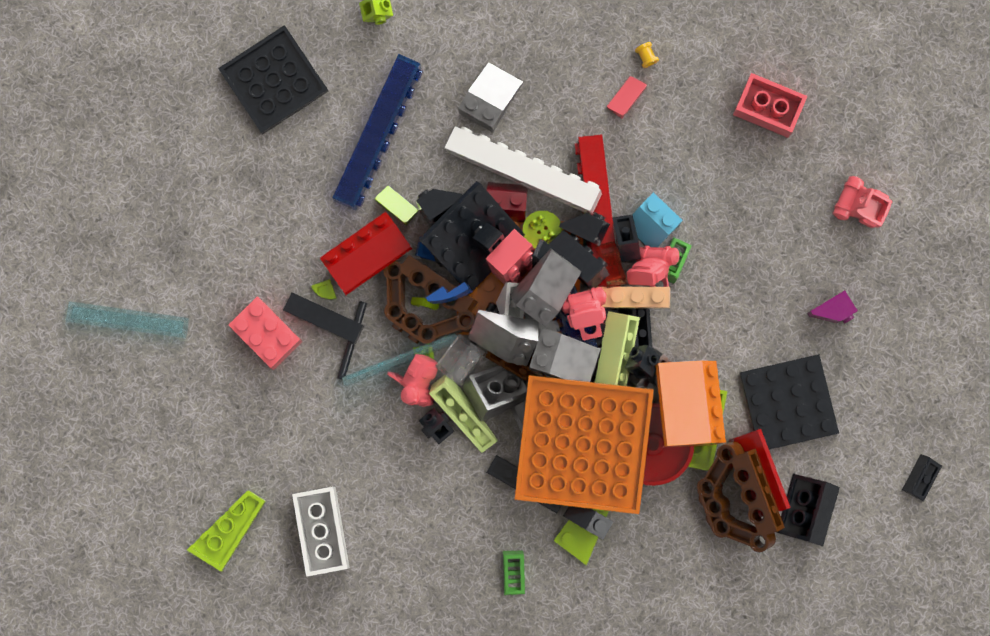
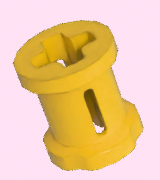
(646, 54)

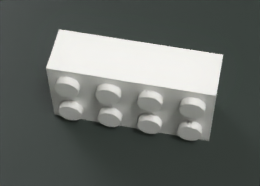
(320, 531)

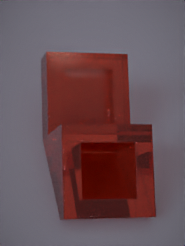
(610, 254)

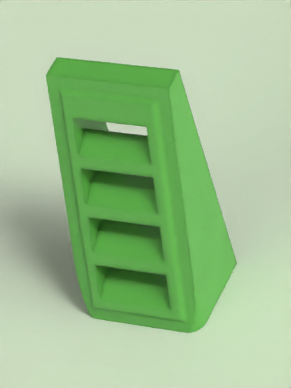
(674, 272)
(513, 555)

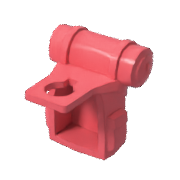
(862, 203)
(653, 266)
(586, 311)
(417, 381)

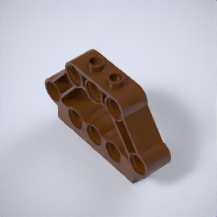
(396, 298)
(764, 500)

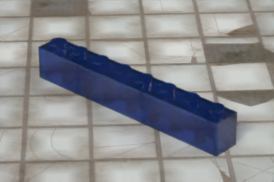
(377, 132)

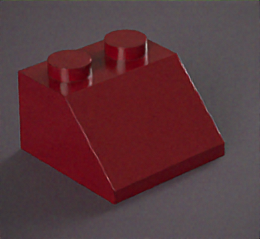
(511, 199)

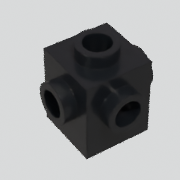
(642, 361)
(436, 425)

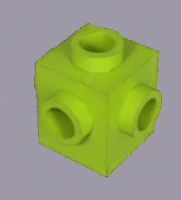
(376, 11)

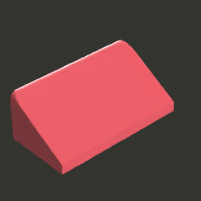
(626, 96)

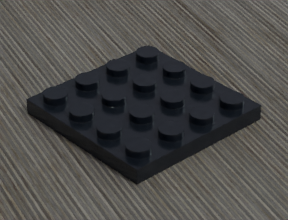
(273, 79)
(452, 235)
(790, 401)

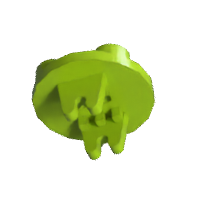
(536, 222)

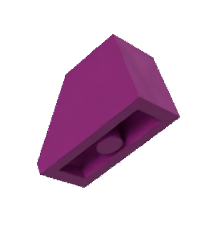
(835, 309)

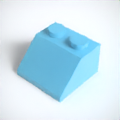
(655, 221)

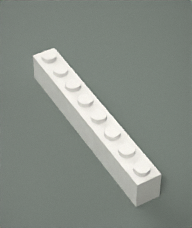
(523, 170)

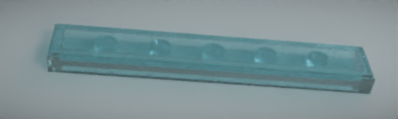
(127, 319)
(398, 360)

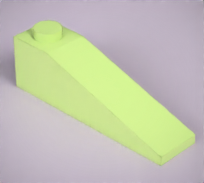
(461, 411)

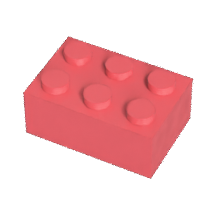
(770, 105)
(511, 258)
(265, 333)

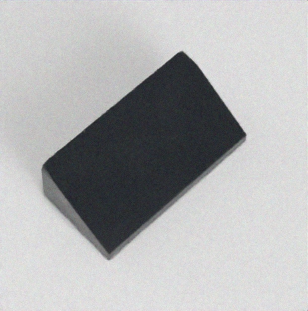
(922, 477)

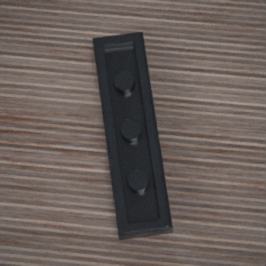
(323, 318)
(508, 473)

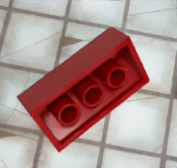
(365, 253)
(756, 441)

